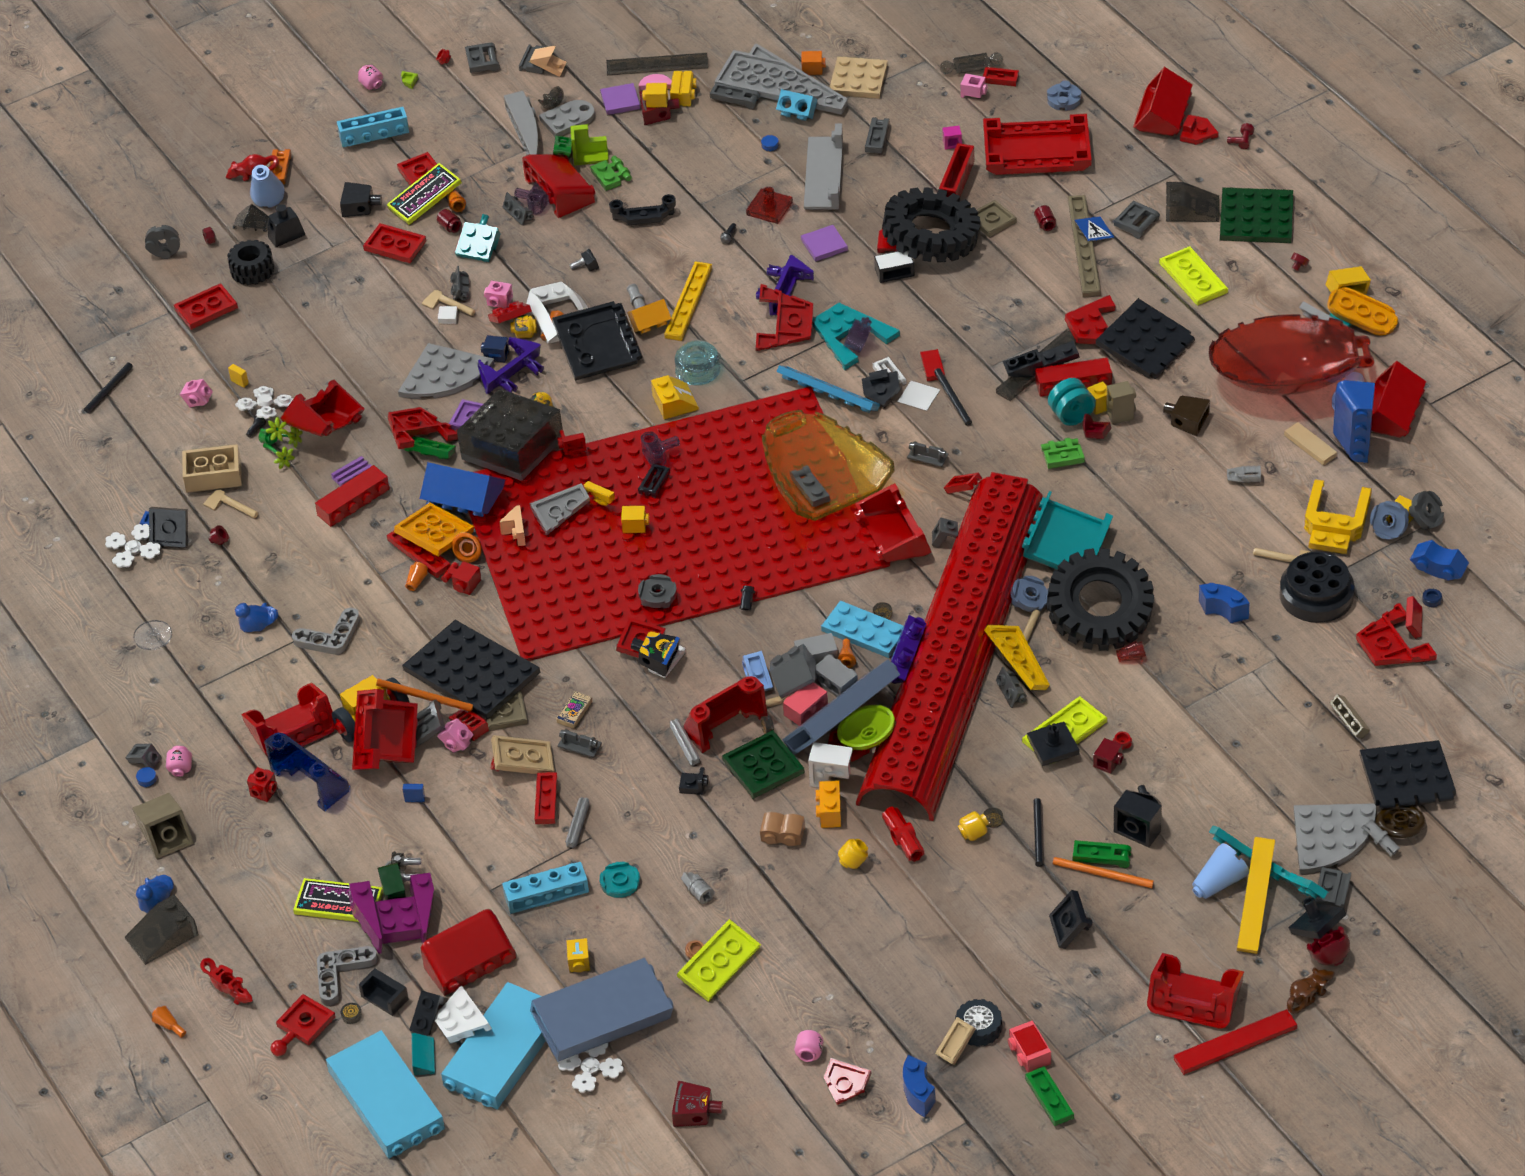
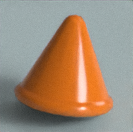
(466, 547)

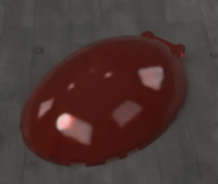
(1288, 354)

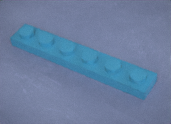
(822, 386)

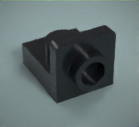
(693, 783)

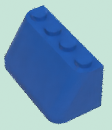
(1354, 417)
(460, 489)

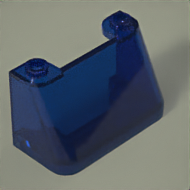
(289, 756)

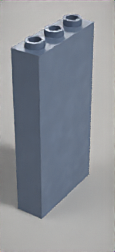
(841, 707)
(601, 1009)

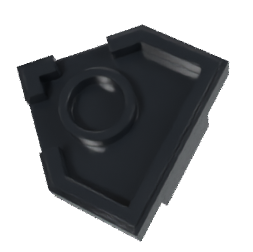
(881, 386)

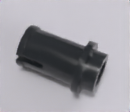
(747, 597)

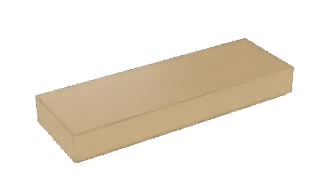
(1310, 443)

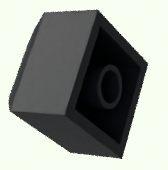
(1138, 816)

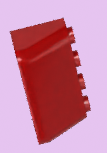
(1163, 104)
(1396, 400)
(466, 951)

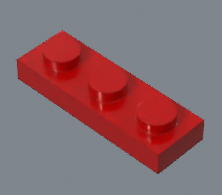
(546, 798)

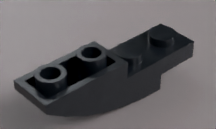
(1025, 364)

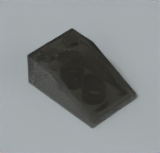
(1190, 203)
(162, 930)

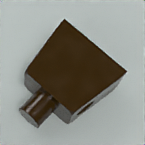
(1188, 413)

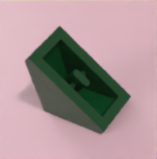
(391, 882)

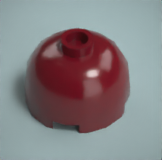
(1330, 948)

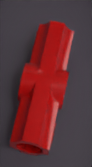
(903, 834)

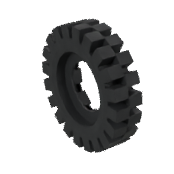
(950, 243)
(1102, 630)

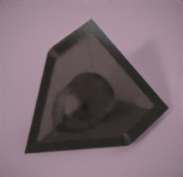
(251, 218)

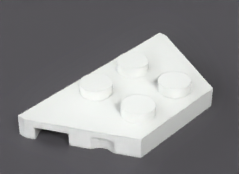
(460, 1017)

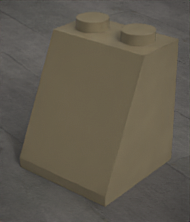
(163, 825)

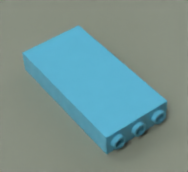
(496, 1059)
(385, 1094)

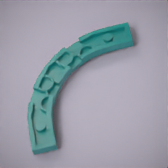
(1305, 885)

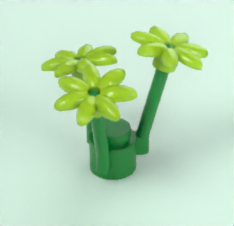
(270, 436)

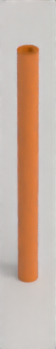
(424, 695)
(1103, 872)

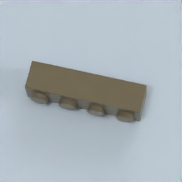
(1350, 716)

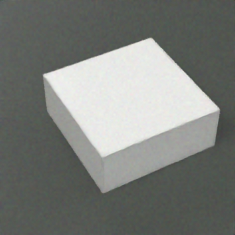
(447, 315)

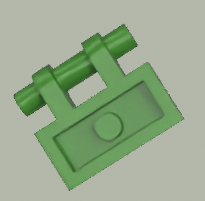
(607, 177)
(1062, 453)

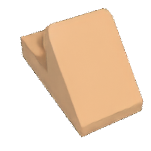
(544, 59)
(513, 524)

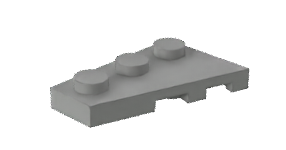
(559, 507)

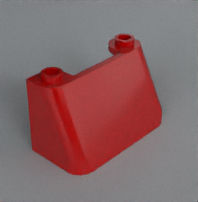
(559, 181)
(324, 412)
(892, 525)
(742, 696)
(302, 722)
(1192, 996)

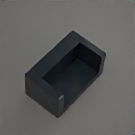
(383, 991)

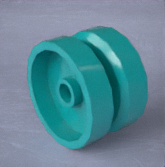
(1071, 401)

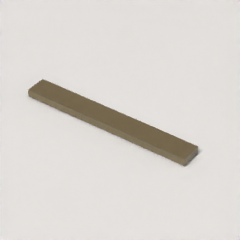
(1084, 248)

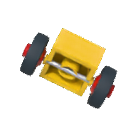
(345, 716)

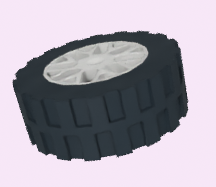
(984, 1017)

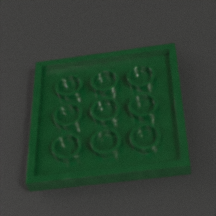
(1256, 215)

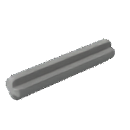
(684, 742)
(577, 822)

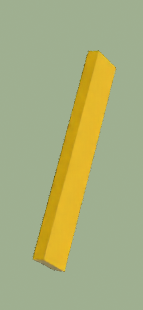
(688, 301)
(1255, 895)

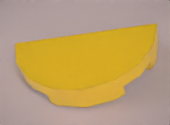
(602, 495)

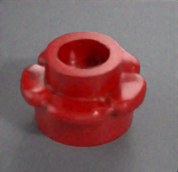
(443, 56)
(1124, 739)

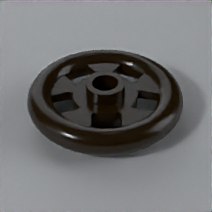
(1401, 821)

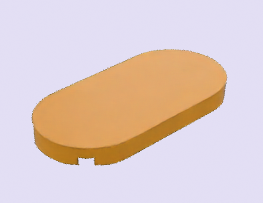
(1362, 311)

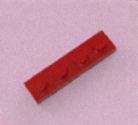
(436, 564)

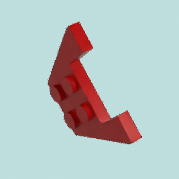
(793, 319)
(1087, 322)
(414, 422)
(1385, 644)

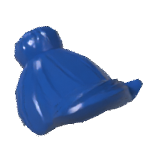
(255, 617)
(154, 892)

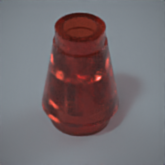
(1131, 652)

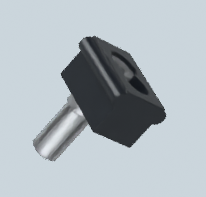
(587, 259)

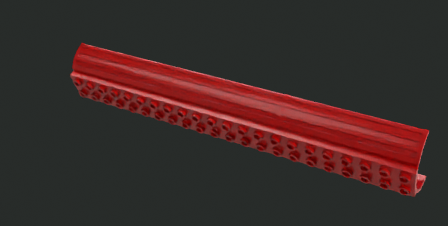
(954, 648)

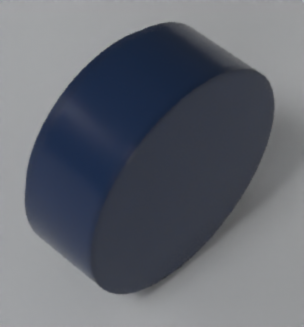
(1432, 597)

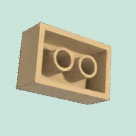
(211, 468)

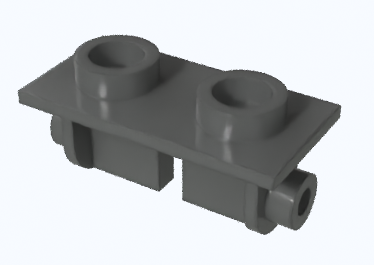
(517, 209)
(460, 285)
(930, 455)
(1009, 686)
(579, 744)

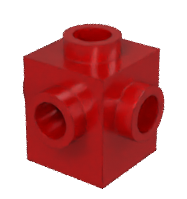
(262, 784)

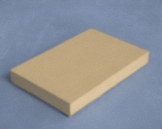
(522, 755)

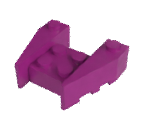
(394, 918)

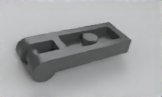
(735, 95)
(877, 135)
(809, 486)

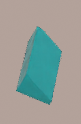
(423, 1054)

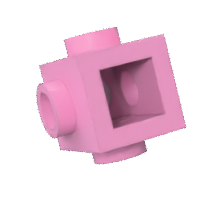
(498, 294)
(196, 393)
(455, 735)

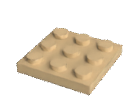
(859, 77)

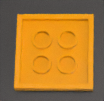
(432, 528)

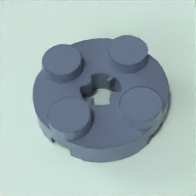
(1057, 93)
(1380, 524)
(1023, 600)

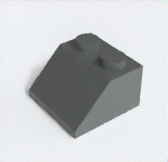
(793, 670)

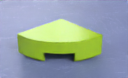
(409, 79)

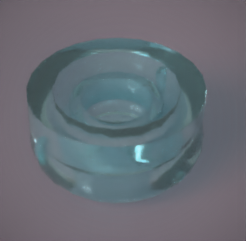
(697, 362)

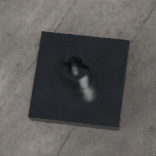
(168, 526)
(1053, 743)
(1069, 919)
(1317, 919)

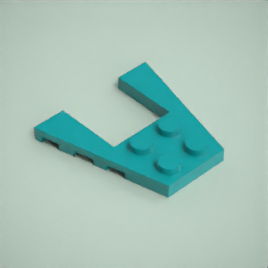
(835, 324)

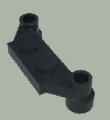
(643, 215)

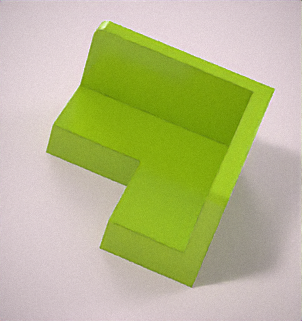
(587, 149)

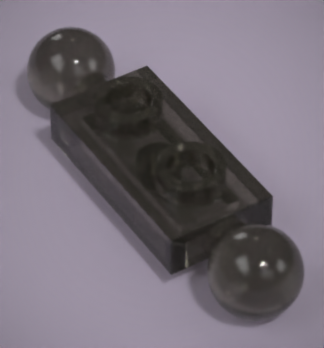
(971, 63)

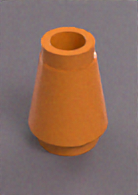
(456, 201)
(416, 575)

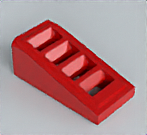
(481, 725)

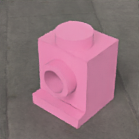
(973, 86)

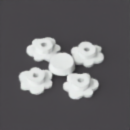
(264, 399)
(132, 547)
(590, 1067)

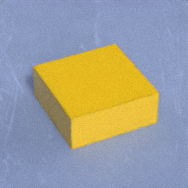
(238, 375)

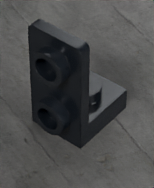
(426, 1012)

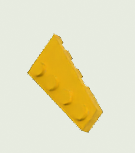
(1019, 654)

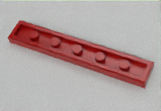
(1235, 1041)

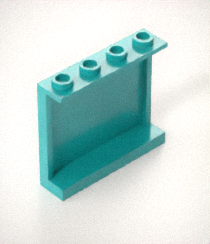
(1063, 532)

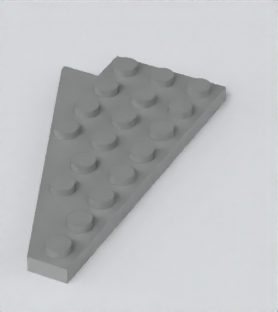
(769, 74)

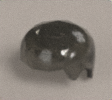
(552, 99)

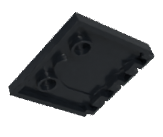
(1145, 339)
(597, 340)
(1408, 774)

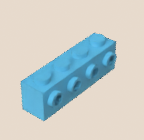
(372, 127)
(545, 887)

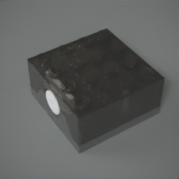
(510, 434)

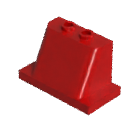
(383, 730)

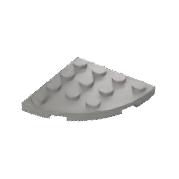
(442, 372)
(1330, 833)

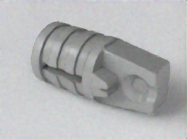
(1238, 474)
(698, 887)

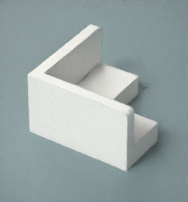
(828, 761)

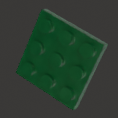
(763, 764)

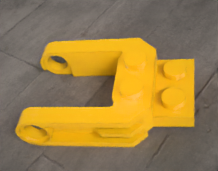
(1331, 530)

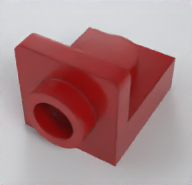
(572, 443)

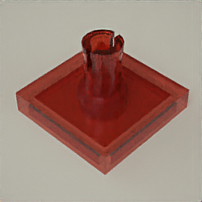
(769, 205)

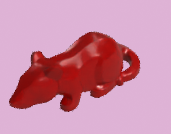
(248, 164)
(224, 981)

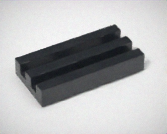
(661, 480)

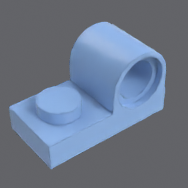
(755, 666)

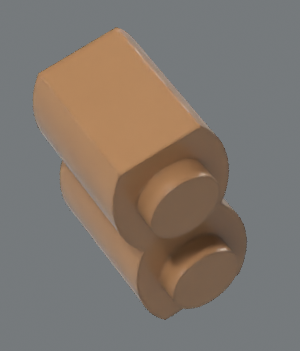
(782, 828)

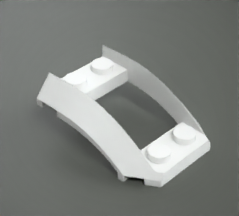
(551, 294)

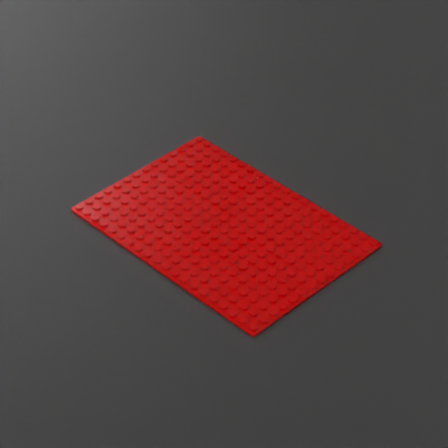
(708, 530)

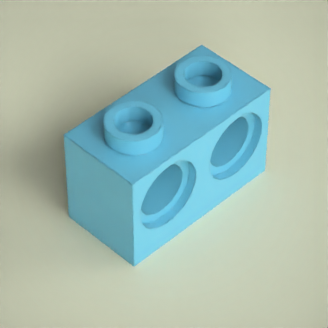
(797, 102)

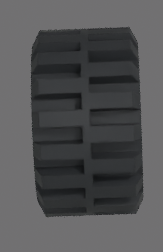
(250, 262)

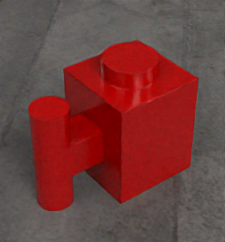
(464, 577)

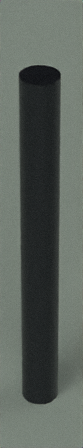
(109, 386)
(951, 394)
(1038, 836)

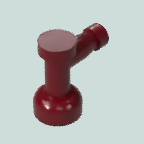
(1246, 131)

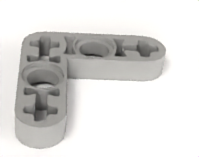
(305, 638)
(336, 964)

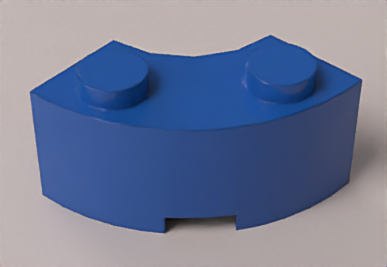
(1439, 561)
(1223, 601)
(917, 1089)

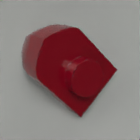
(1095, 429)

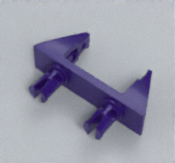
(788, 274)
(527, 352)
(907, 646)

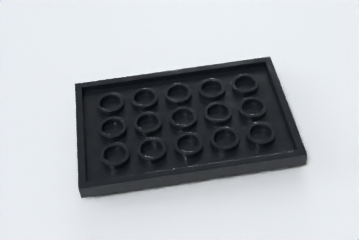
(471, 668)

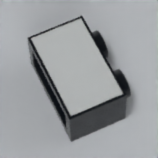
(893, 266)

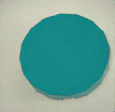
(619, 880)

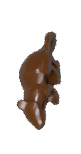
(1303, 990)

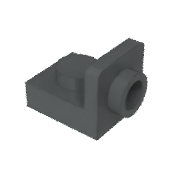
(943, 529)
(144, 754)

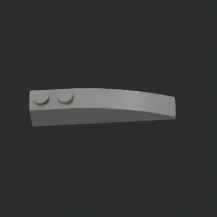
(523, 120)

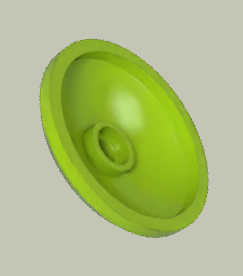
(866, 727)

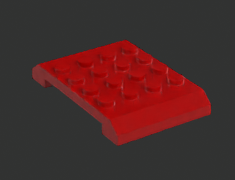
(1037, 145)

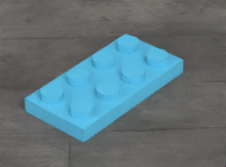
(863, 628)

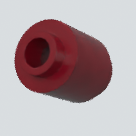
(1045, 218)
(449, 221)

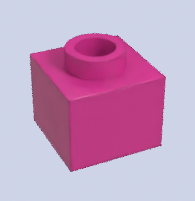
(951, 136)

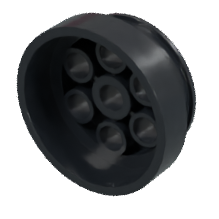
(1317, 587)

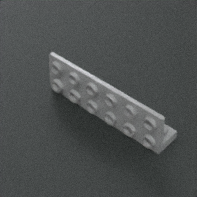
(824, 171)

